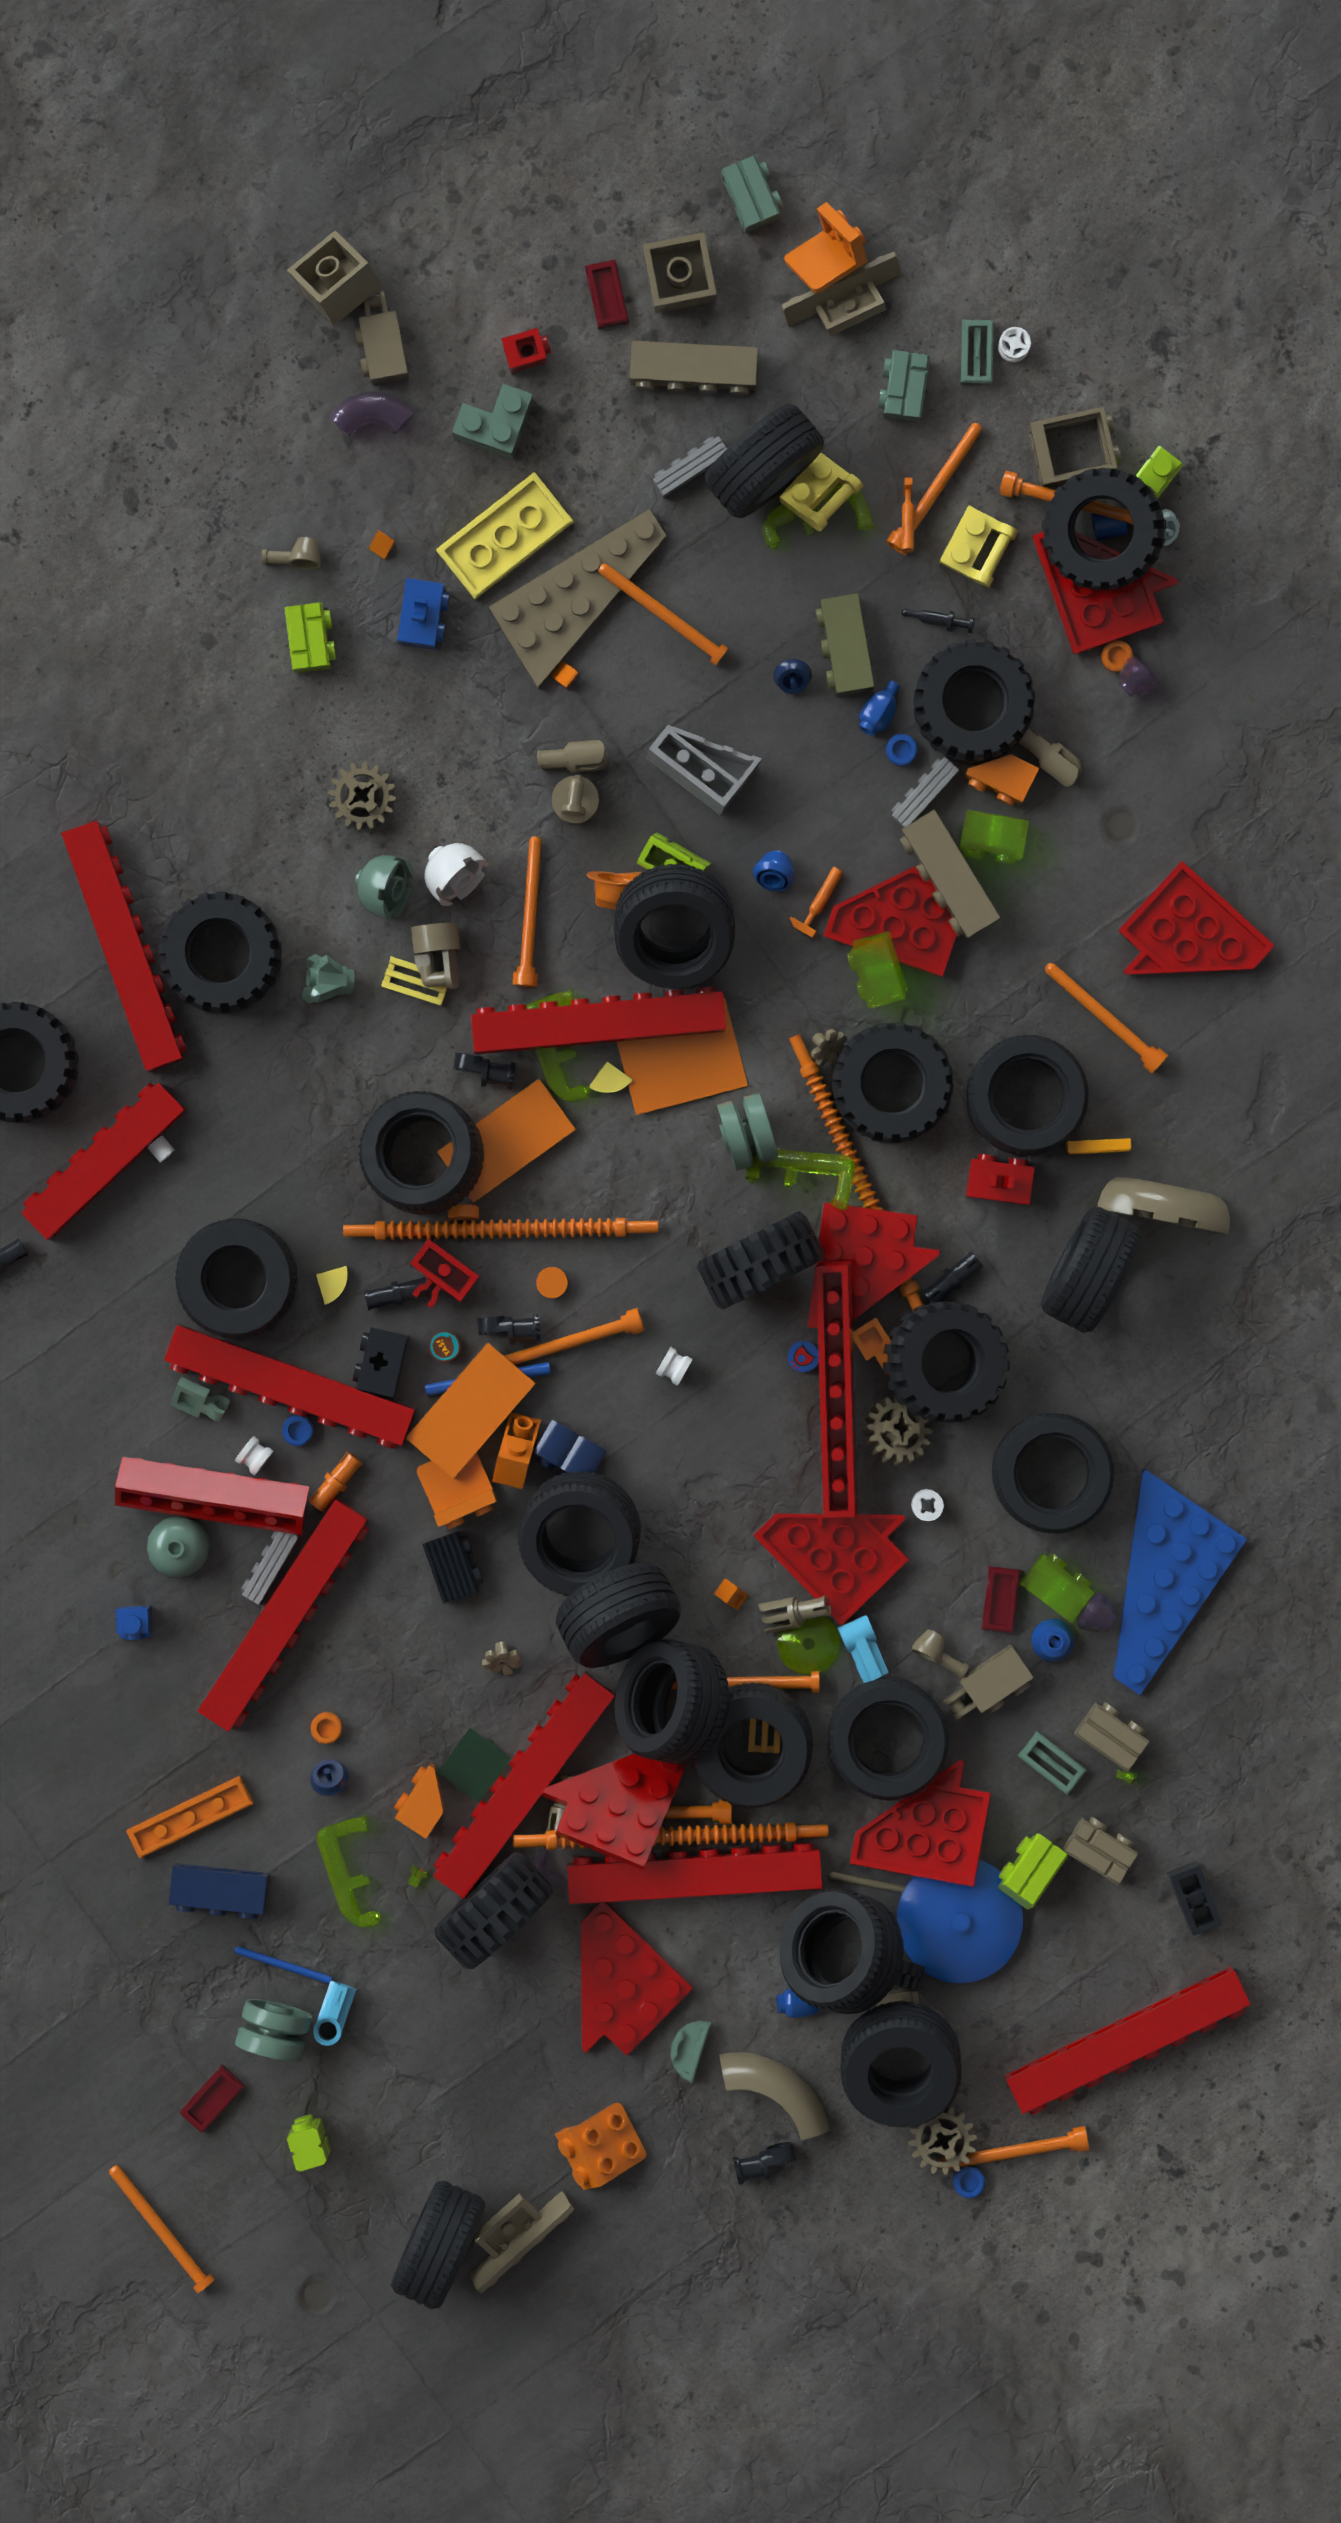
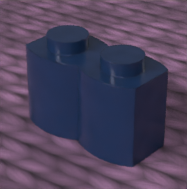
(567, 1450)

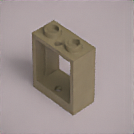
(1041, 451)

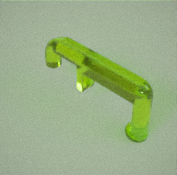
(783, 515)
(551, 1060)
(812, 1163)
(338, 1873)

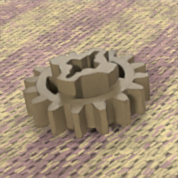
(353, 785)
(888, 1440)
(949, 2153)

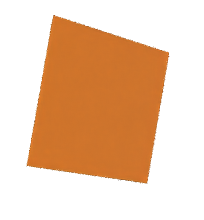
(682, 1067)

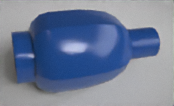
(879, 710)
(793, 2006)

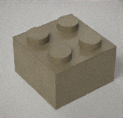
(679, 273)
(334, 277)

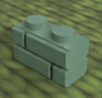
(751, 193)
(905, 387)

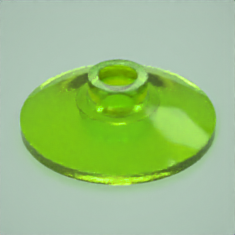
(816, 1659)

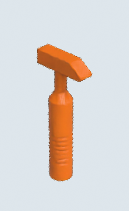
(907, 542)
(818, 902)

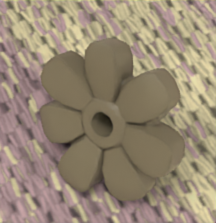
(827, 1047)
(501, 1659)

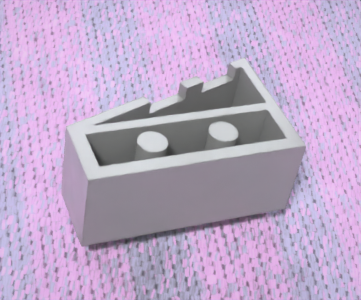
(702, 767)

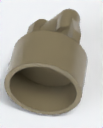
(575, 800)
(432, 940)

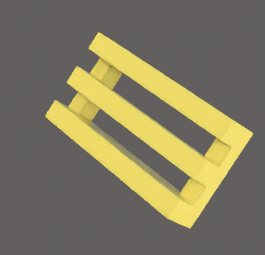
(391, 973)

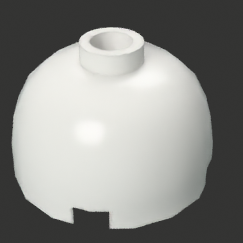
(453, 872)

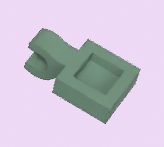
(195, 1400)

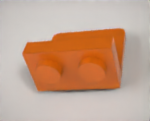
(830, 253)
(458, 1496)
(601, 2147)

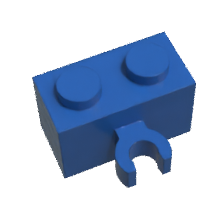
(422, 614)

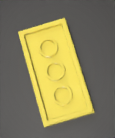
(504, 536)

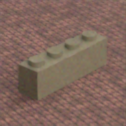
(693, 367)
(949, 874)

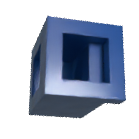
(134, 1622)

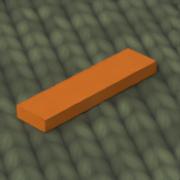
(189, 1816)

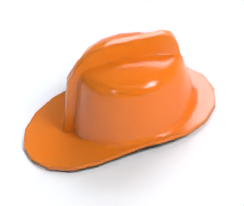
(609, 886)

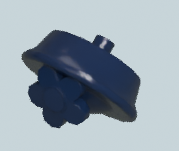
(792, 676)
(329, 1777)

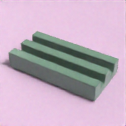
(976, 379)
(1030, 1746)

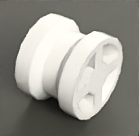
(1017, 339)
(674, 1366)
(254, 1455)
(924, 1507)

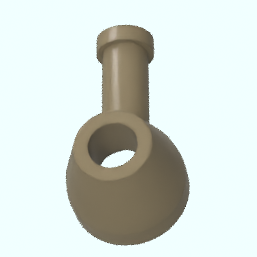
(303, 556)
(931, 1647)

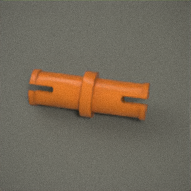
(335, 1481)

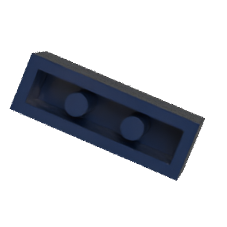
(218, 1890)

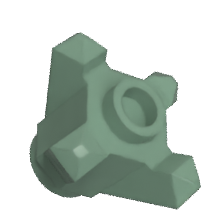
(326, 979)

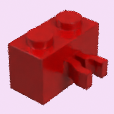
(1000, 1180)
(443, 1271)

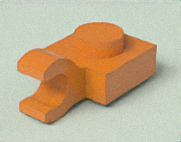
(871, 1341)

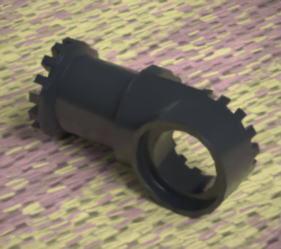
(491, 1072)
(517, 1329)
(758, 2165)

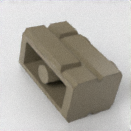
(1112, 1736)
(1101, 1850)

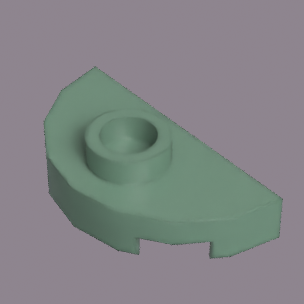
(688, 2048)

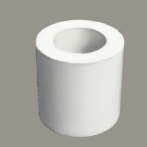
(161, 1149)

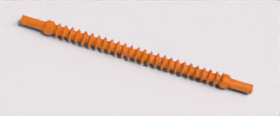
(810, 1071)
(381, 1230)
(789, 1831)

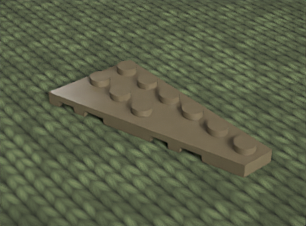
(564, 602)

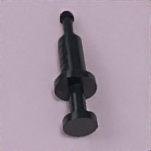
(941, 619)

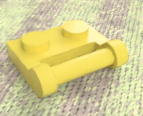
(814, 485)
(968, 542)

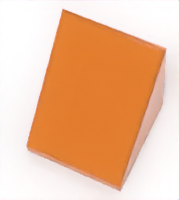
(382, 544)
(564, 675)
(731, 1594)

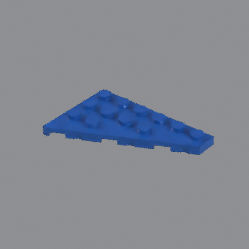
(1171, 1572)

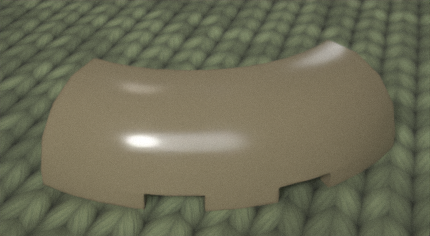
(1166, 1204)
(779, 2083)

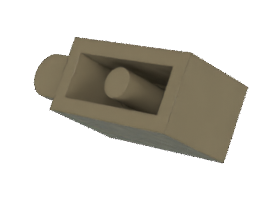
(381, 342)
(991, 1683)

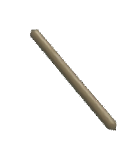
(866, 1882)

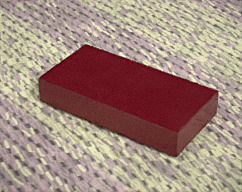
(606, 294)
(1000, 1599)
(212, 2098)

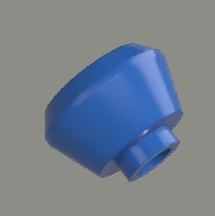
(774, 871)
(1045, 1634)

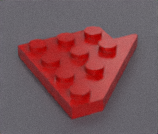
(1102, 616)
(904, 909)
(1191, 930)
(879, 1251)
(835, 1555)
(617, 1806)
(928, 1834)
(623, 1982)

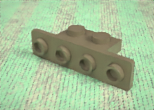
(847, 300)
(515, 2233)

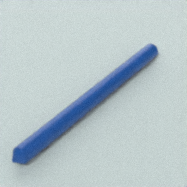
(283, 1965)

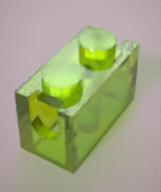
(993, 836)
(877, 970)
(1057, 1587)

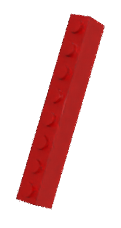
(123, 945)
(597, 1022)
(290, 1385)
(837, 1389)
(283, 1615)
(523, 1784)
(696, 1875)
(1127, 2040)

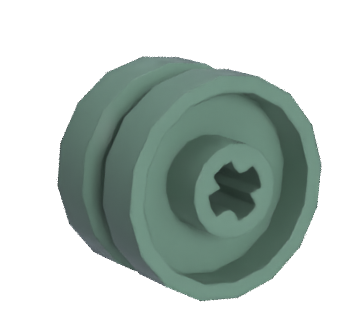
(747, 1131)
(273, 2030)

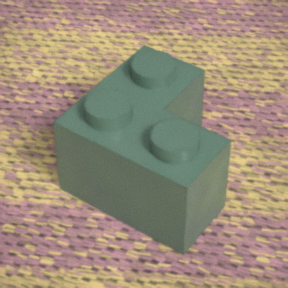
(499, 430)

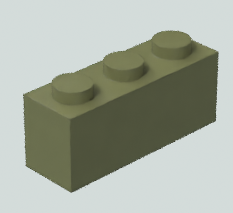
(845, 645)

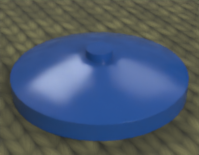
(958, 1928)

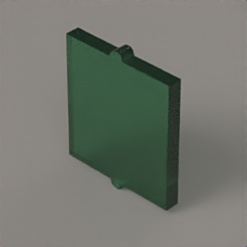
(474, 1765)

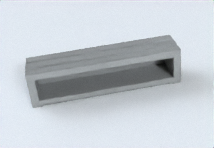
(690, 467)
(928, 789)
(269, 1567)

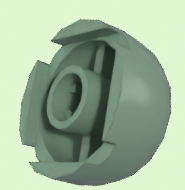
(383, 885)
(178, 1546)

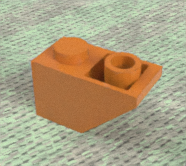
(1005, 776)
(516, 1450)
(424, 1804)

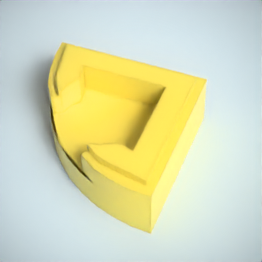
(610, 1080)
(332, 1283)

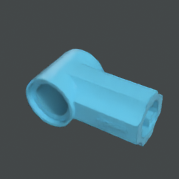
(861, 1643)
(334, 2010)

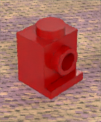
(516, 343)

